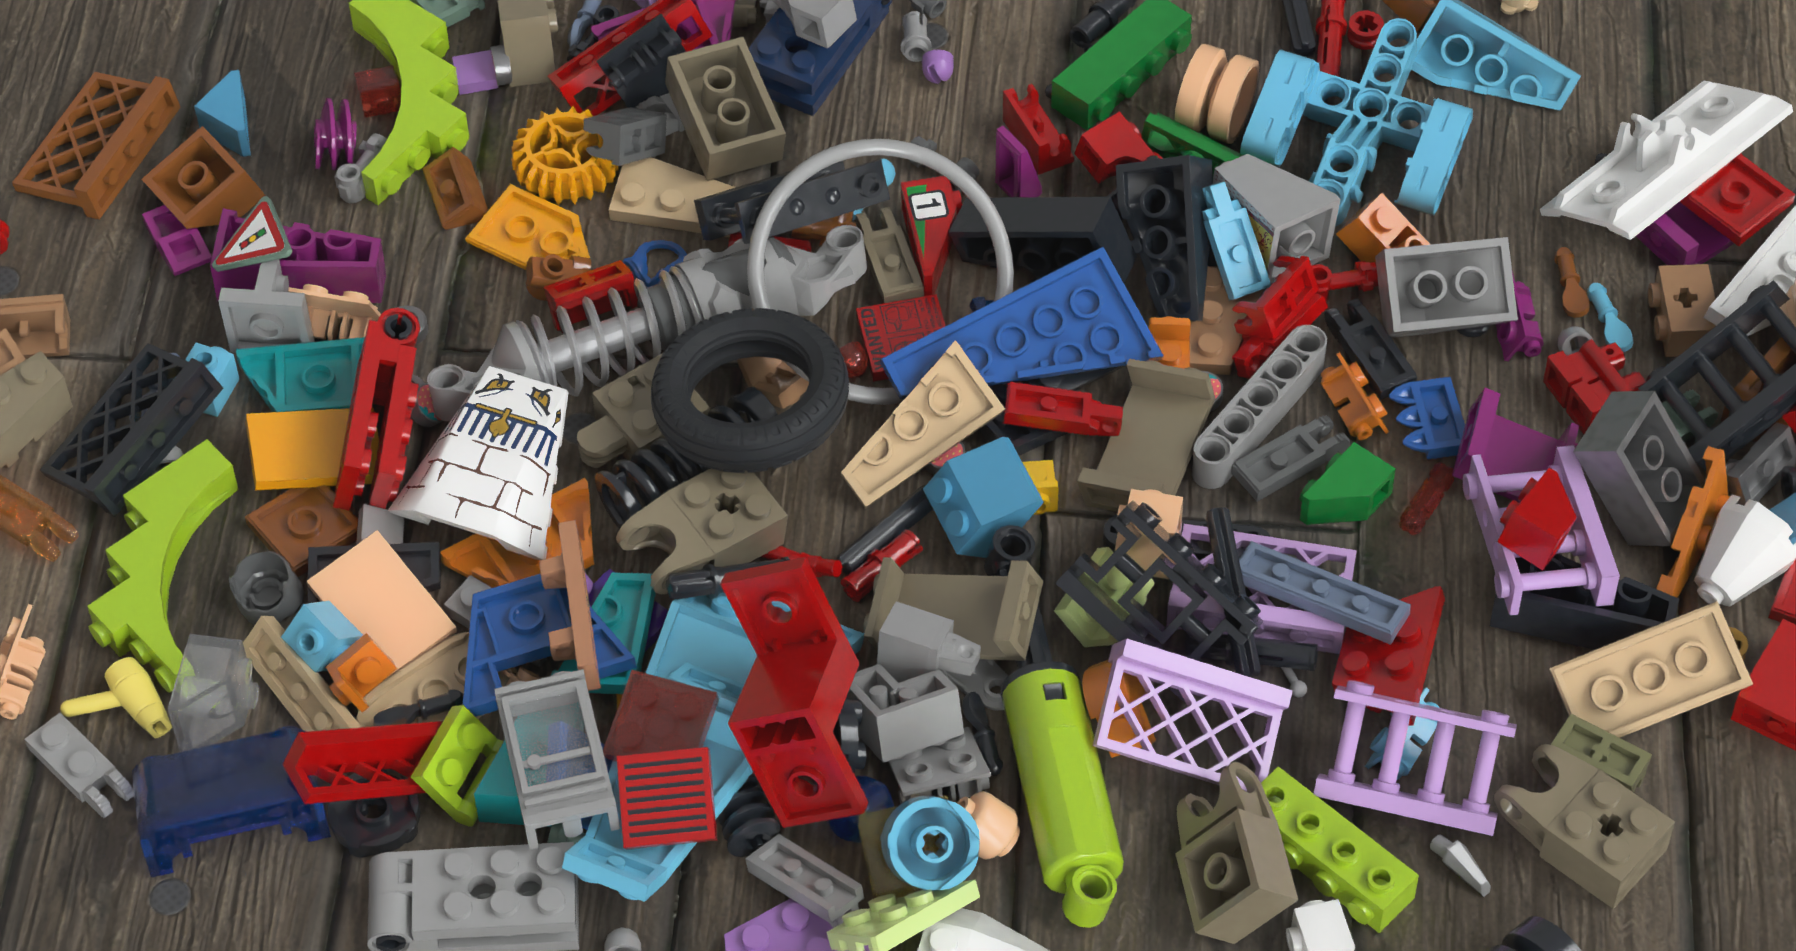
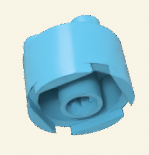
(956, 843)

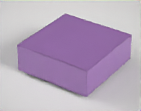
(475, 72)

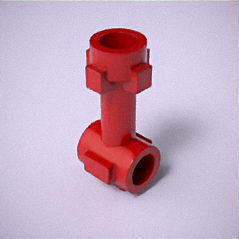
(1363, 276)

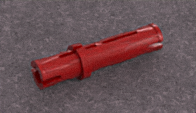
(1331, 28)

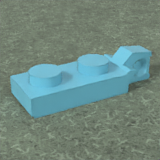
(1233, 243)

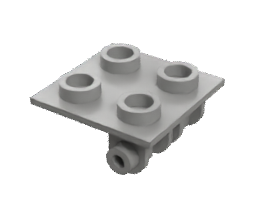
(943, 766)

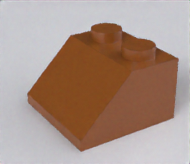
(202, 181)

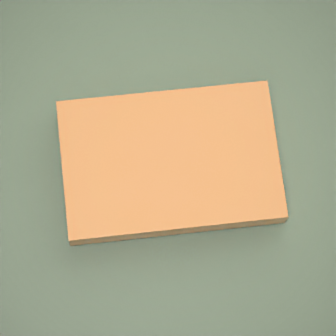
(383, 600)

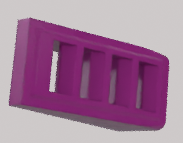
(1014, 167)

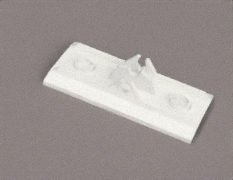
(1668, 157)

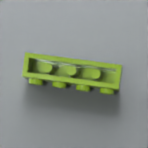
(1338, 854)

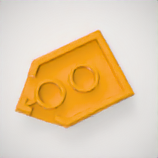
(528, 226)

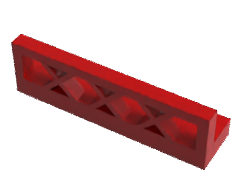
(585, 71)
(360, 751)

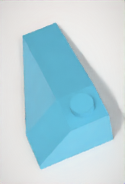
(1481, 56)

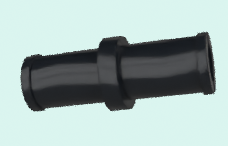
(1100, 18)

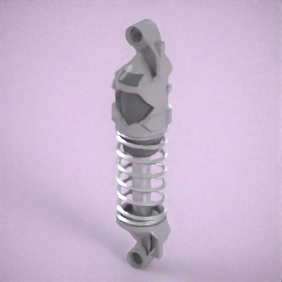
(686, 295)

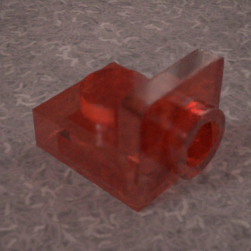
(378, 91)

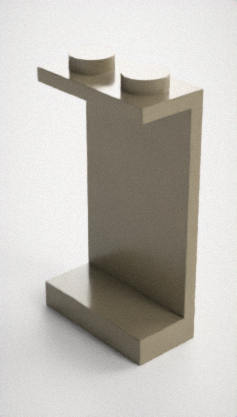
(1156, 434)
(985, 609)

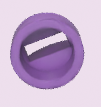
(937, 65)

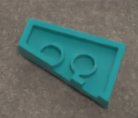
(627, 610)

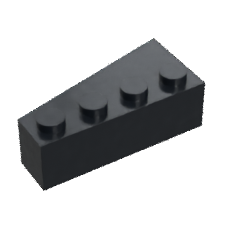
(1046, 233)
(1571, 613)

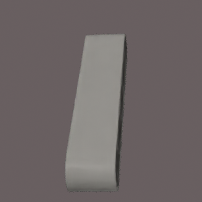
(1259, 405)

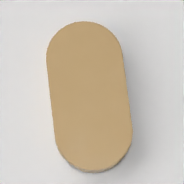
(426, 677)

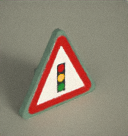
(256, 240)

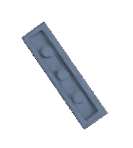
(1323, 592)

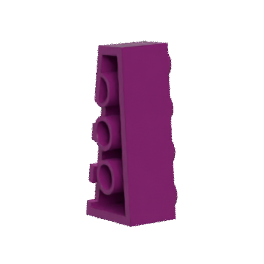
(329, 260)

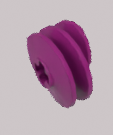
(334, 133)

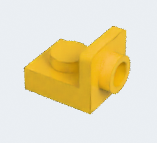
(1043, 477)

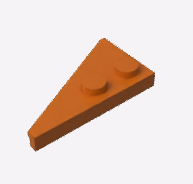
(1697, 522)

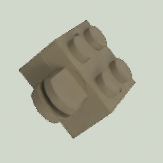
(625, 418)

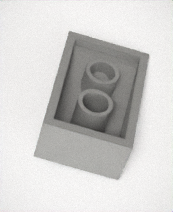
(1446, 286)

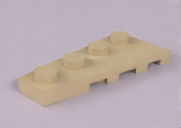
(660, 195)
(931, 420)

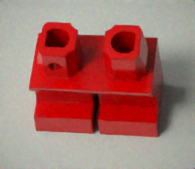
(1587, 379)

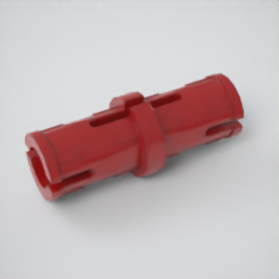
(862, 579)

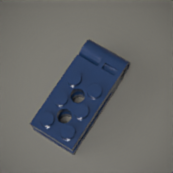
(805, 72)

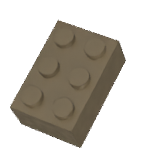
(725, 108)

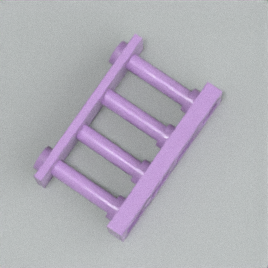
(1585, 540)
(1429, 801)

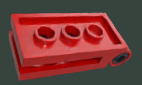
(385, 380)

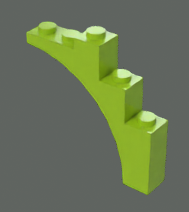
(426, 118)
(163, 518)

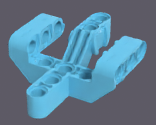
(1299, 88)

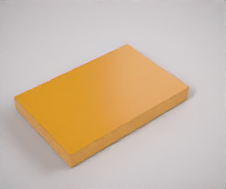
(299, 448)

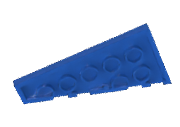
(1046, 329)

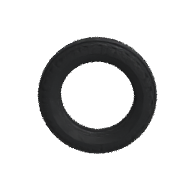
(760, 443)

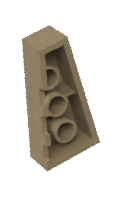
(527, 39)
(30, 404)

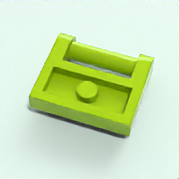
(451, 759)

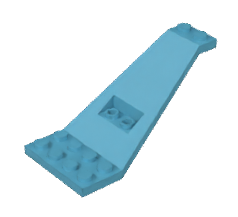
(704, 649)

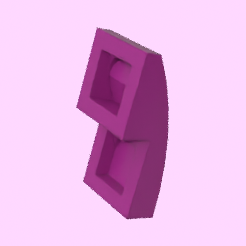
(179, 247)

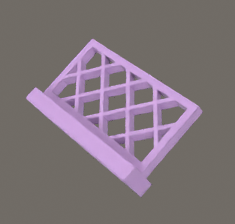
(1278, 622)
(1189, 678)

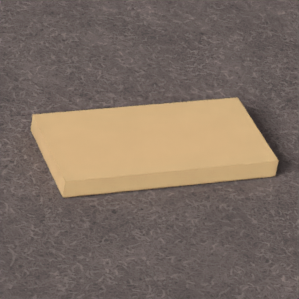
(1654, 673)

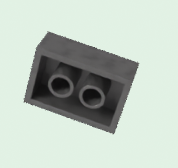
(1639, 467)

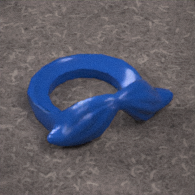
(638, 261)

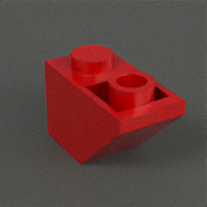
(1540, 520)

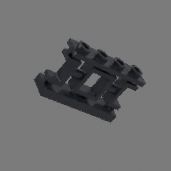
(1183, 574)

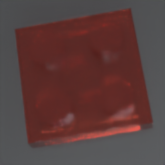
(659, 717)

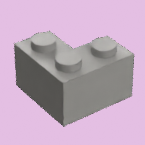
(907, 713)

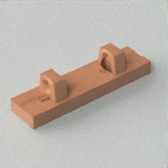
(569, 572)

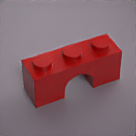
(1111, 144)

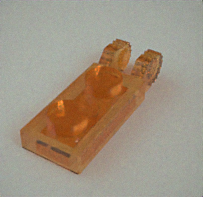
(27, 517)

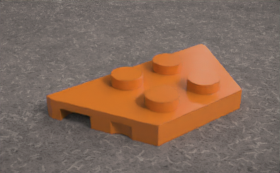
(496, 566)

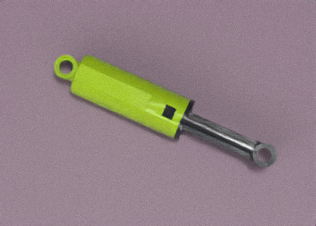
(1058, 763)

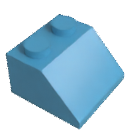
(982, 494)

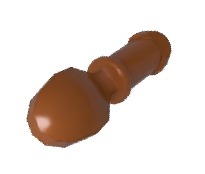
(1574, 298)

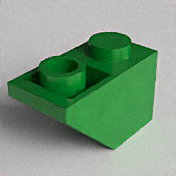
(1349, 489)

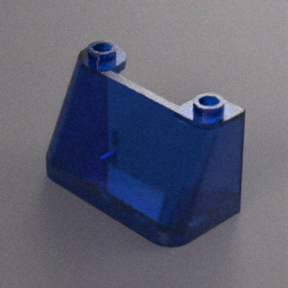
(219, 794)

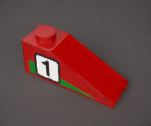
(928, 213)

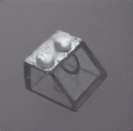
(211, 691)

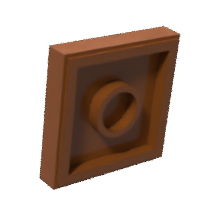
(300, 521)

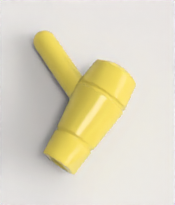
(132, 690)

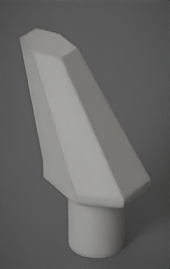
(1460, 861)

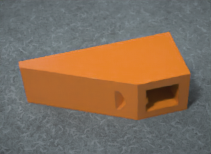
(1378, 228)

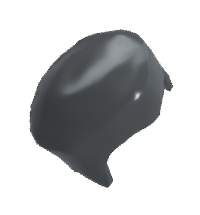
(266, 587)

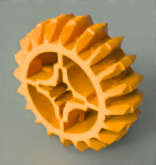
(554, 159)

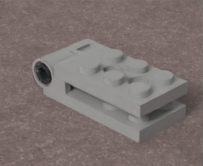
(473, 900)

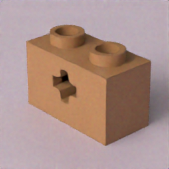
(1681, 302)

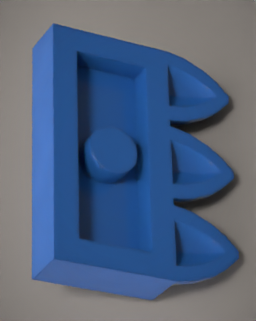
(1433, 413)

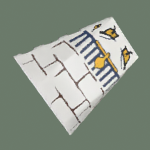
(494, 464)

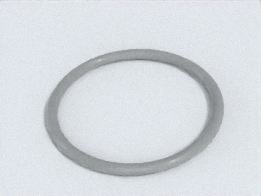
(872, 147)

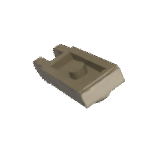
(890, 258)

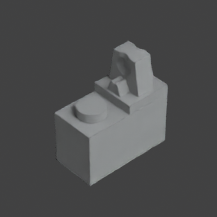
(922, 642)

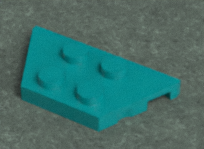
(303, 373)

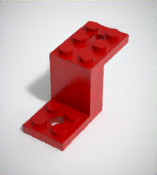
(794, 693)

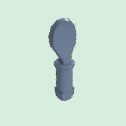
(585, 18)

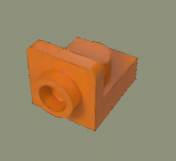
(1173, 339)
(359, 671)

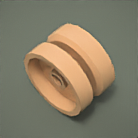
(1217, 93)

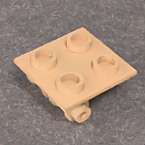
(328, 310)
(18, 667)

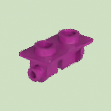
(1521, 334)

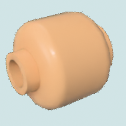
(995, 823)

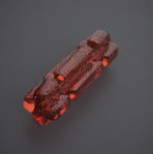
(1426, 499)

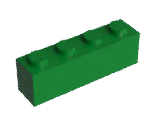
(1121, 62)

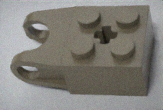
(707, 521)
(1587, 824)
(1233, 859)

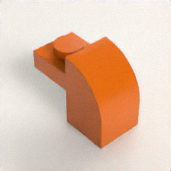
(1094, 688)

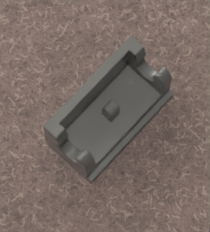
(628, 135)

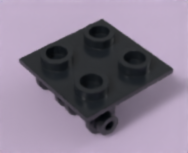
(640, 62)

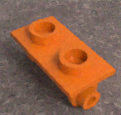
(1363, 411)

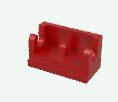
(1036, 131)
(594, 285)
(1279, 301)

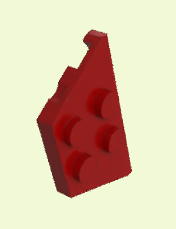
(1397, 667)

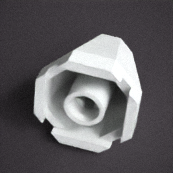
(1743, 552)

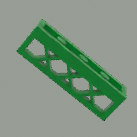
(1175, 139)

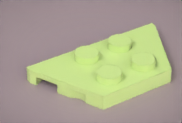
(897, 919)

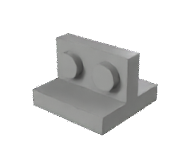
(265, 314)

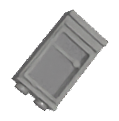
(555, 753)

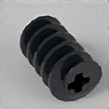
(748, 819)

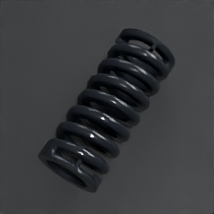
(750, 402)

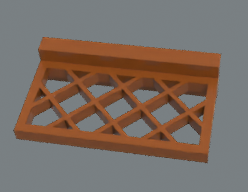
(120, 150)

